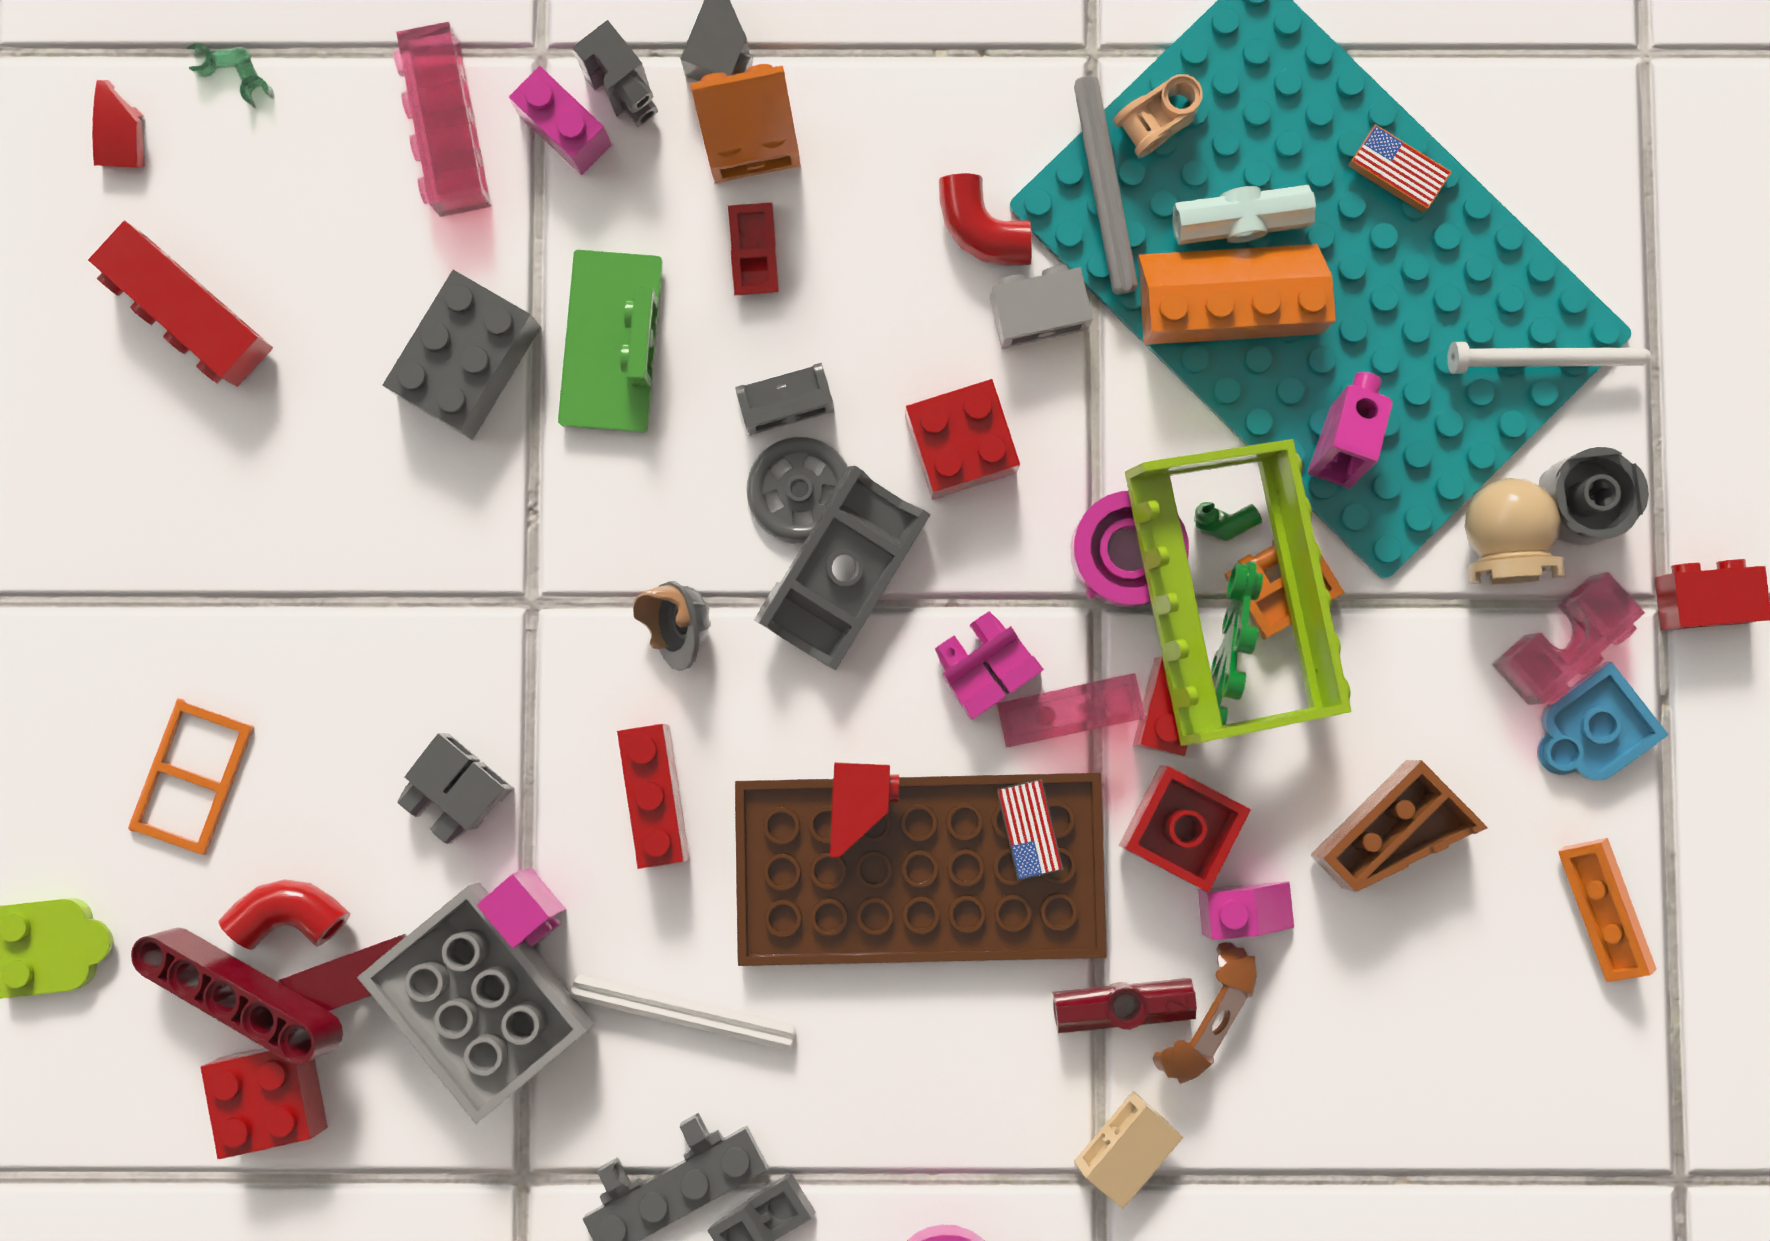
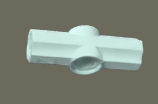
(1243, 214)

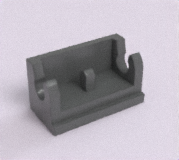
(785, 399)

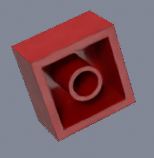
(962, 439)
(1184, 827)
(261, 1102)

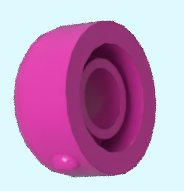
(1091, 557)

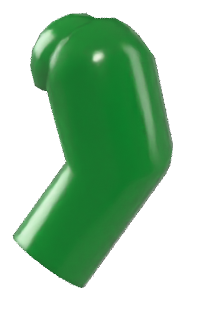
(1225, 525)

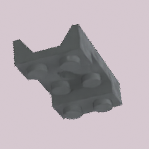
(809, 602)

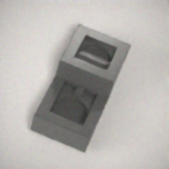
(766, 1214)

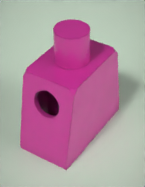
(1352, 432)

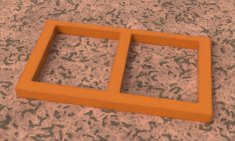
(222, 788)

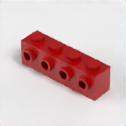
(180, 304)

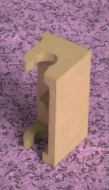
(1128, 1150)

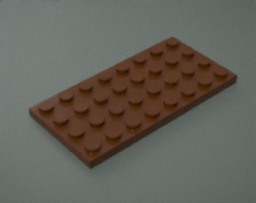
(920, 882)

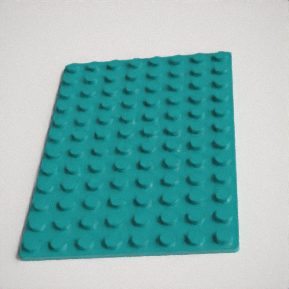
(1406, 283)

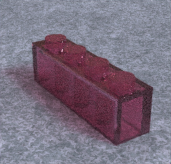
(442, 119)

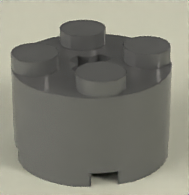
(1617, 490)

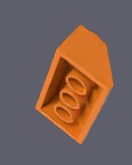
(1235, 294)

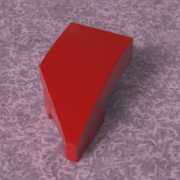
(115, 129)

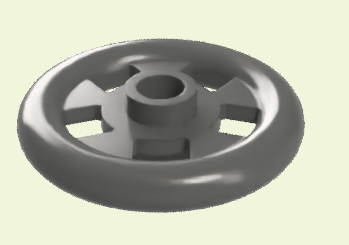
(762, 482)

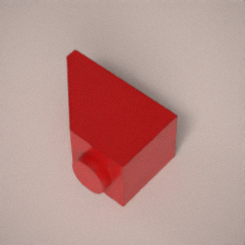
(859, 801)

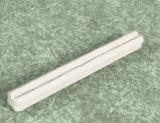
(683, 1011)

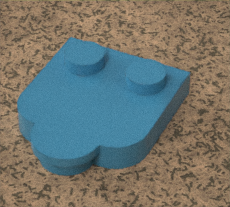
(1597, 727)

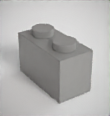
(1040, 306)

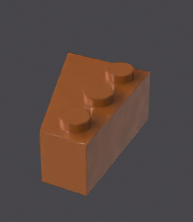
(1395, 827)

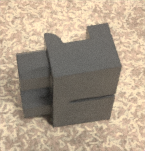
(610, 61)
(456, 784)

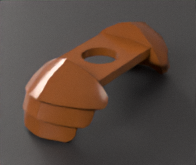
(1192, 1058)

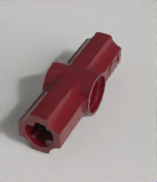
(1154, 1003)

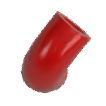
(975, 229)
(281, 904)

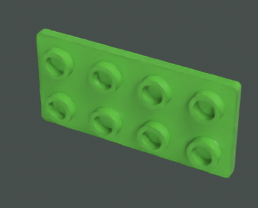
(610, 341)

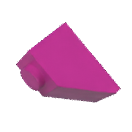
(1245, 910)

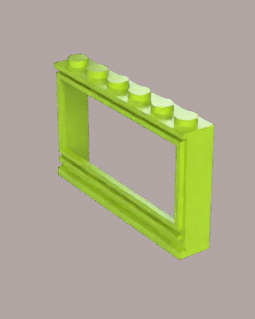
(1175, 599)

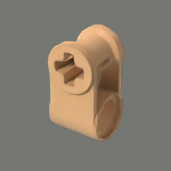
(1152, 117)

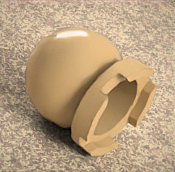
(1512, 531)

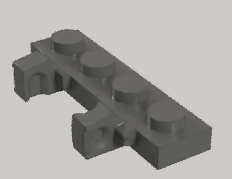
(707, 1172)

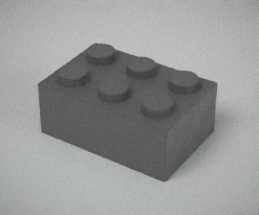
(462, 354)

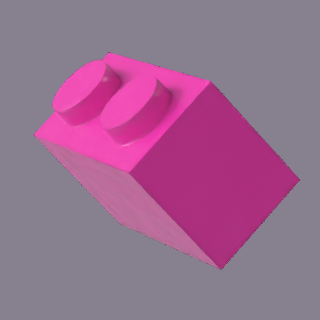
(560, 120)
(522, 909)

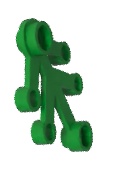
(1240, 637)

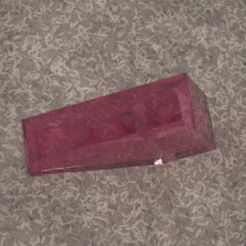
(1071, 710)

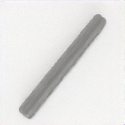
(1105, 185)

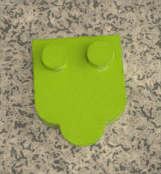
(49, 946)

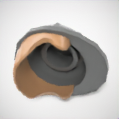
(675, 621)

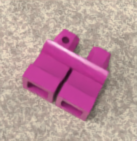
(1002, 654)

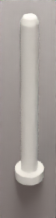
(1462, 357)

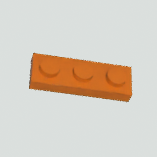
(1607, 910)

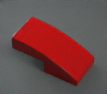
(753, 248)

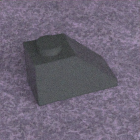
(716, 43)

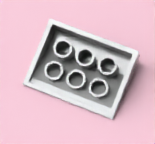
(475, 1004)

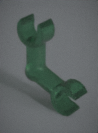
(226, 58)

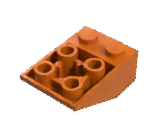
(746, 122)

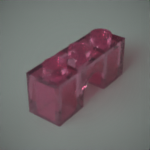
(1599, 616)

